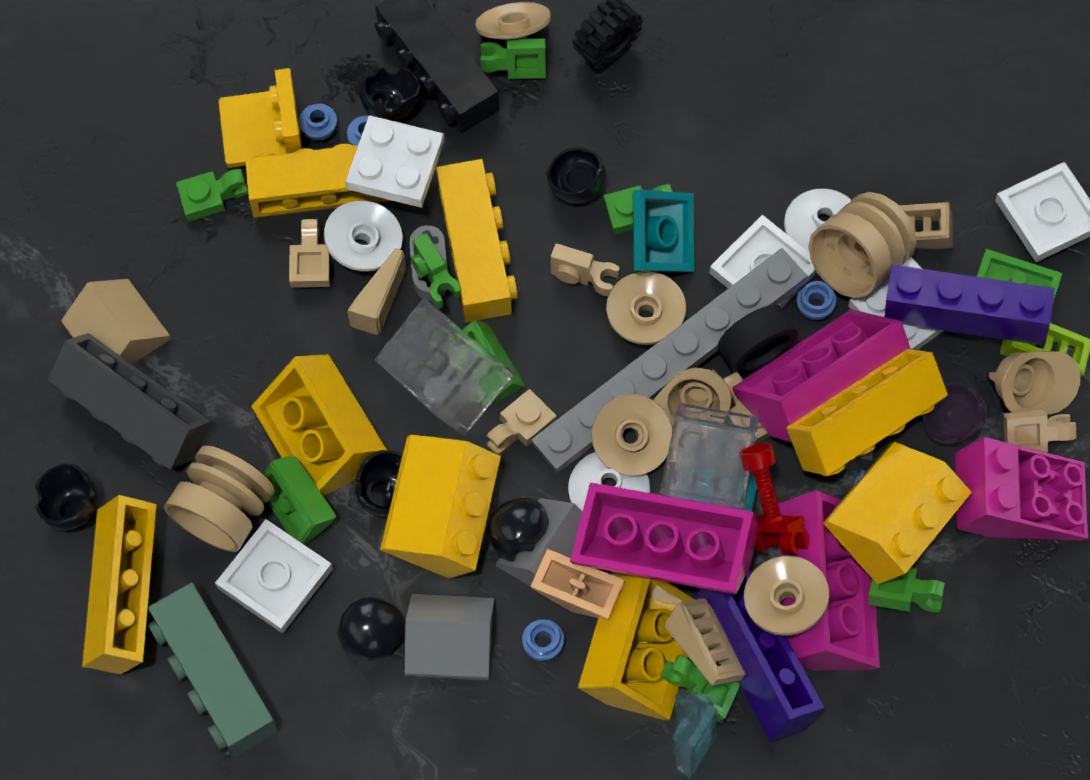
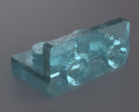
(695, 730)

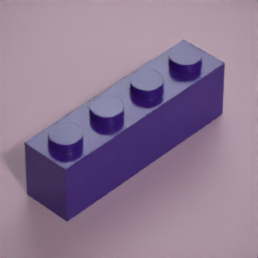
(969, 304)
(773, 674)

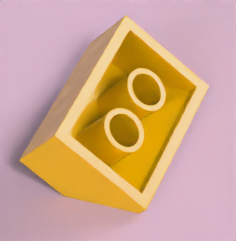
(318, 421)
(440, 504)
(896, 510)
(633, 649)

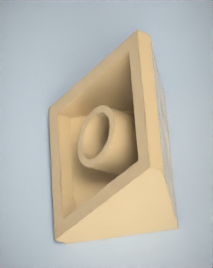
(117, 318)

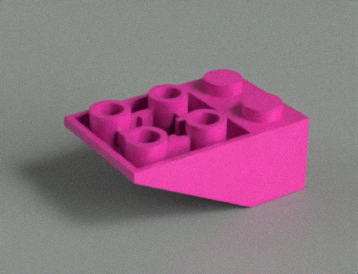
(1021, 492)

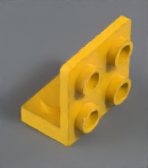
(261, 122)

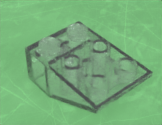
(444, 367)
(705, 456)

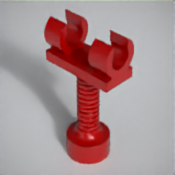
(792, 534)

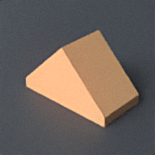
(577, 587)

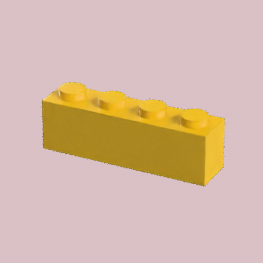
(302, 181)
(475, 240)
(867, 412)
(119, 585)

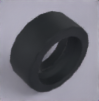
(757, 339)

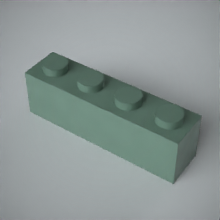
(213, 671)

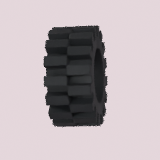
(607, 33)

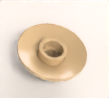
(513, 20)
(645, 292)
(652, 434)
(782, 579)

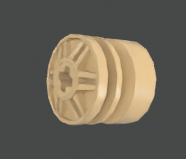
(861, 243)
(219, 498)

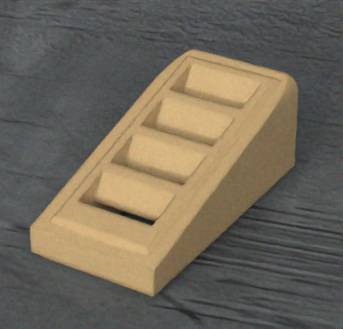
(927, 213)
(376, 299)
(704, 641)

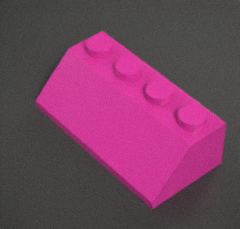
(820, 368)
(665, 538)
(848, 630)

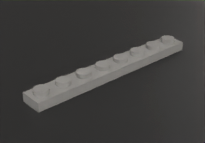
(680, 350)

